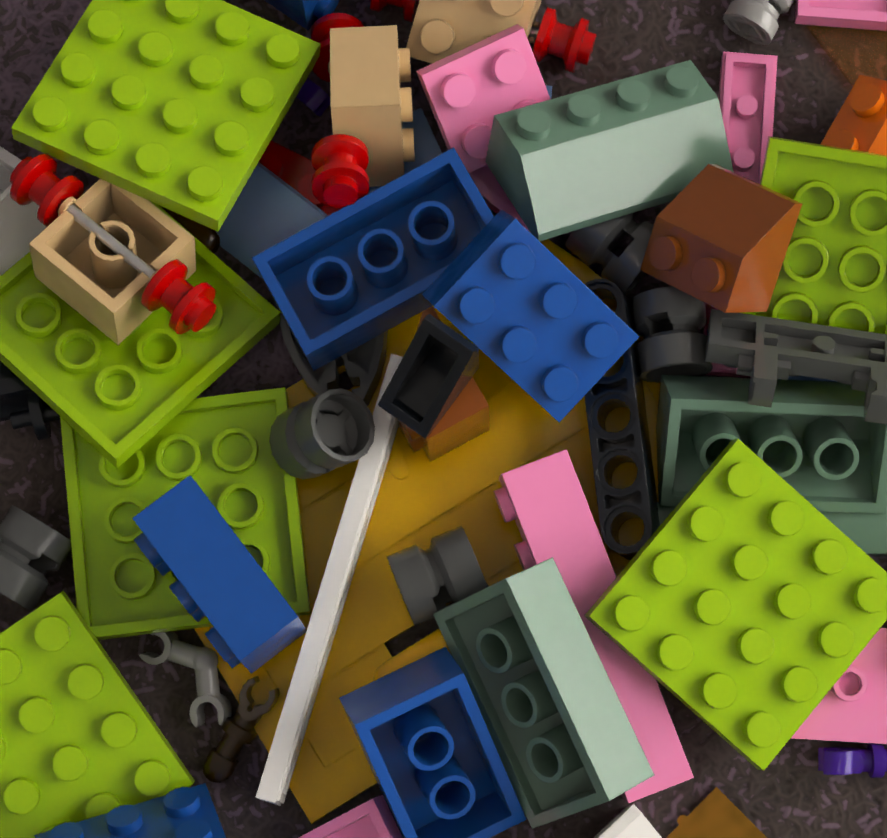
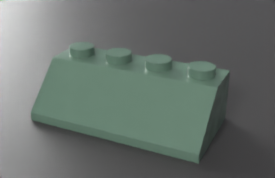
(607, 149)
(808, 437)
(544, 694)

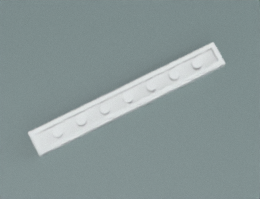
(329, 604)

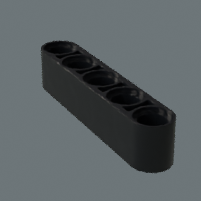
(627, 445)

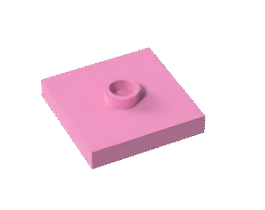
(856, 703)

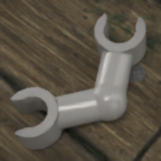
(204, 663)

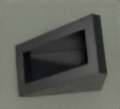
(430, 376)

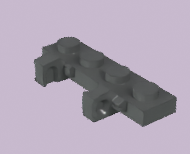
(785, 348)

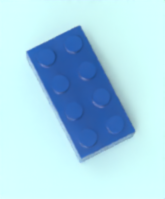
(373, 258)

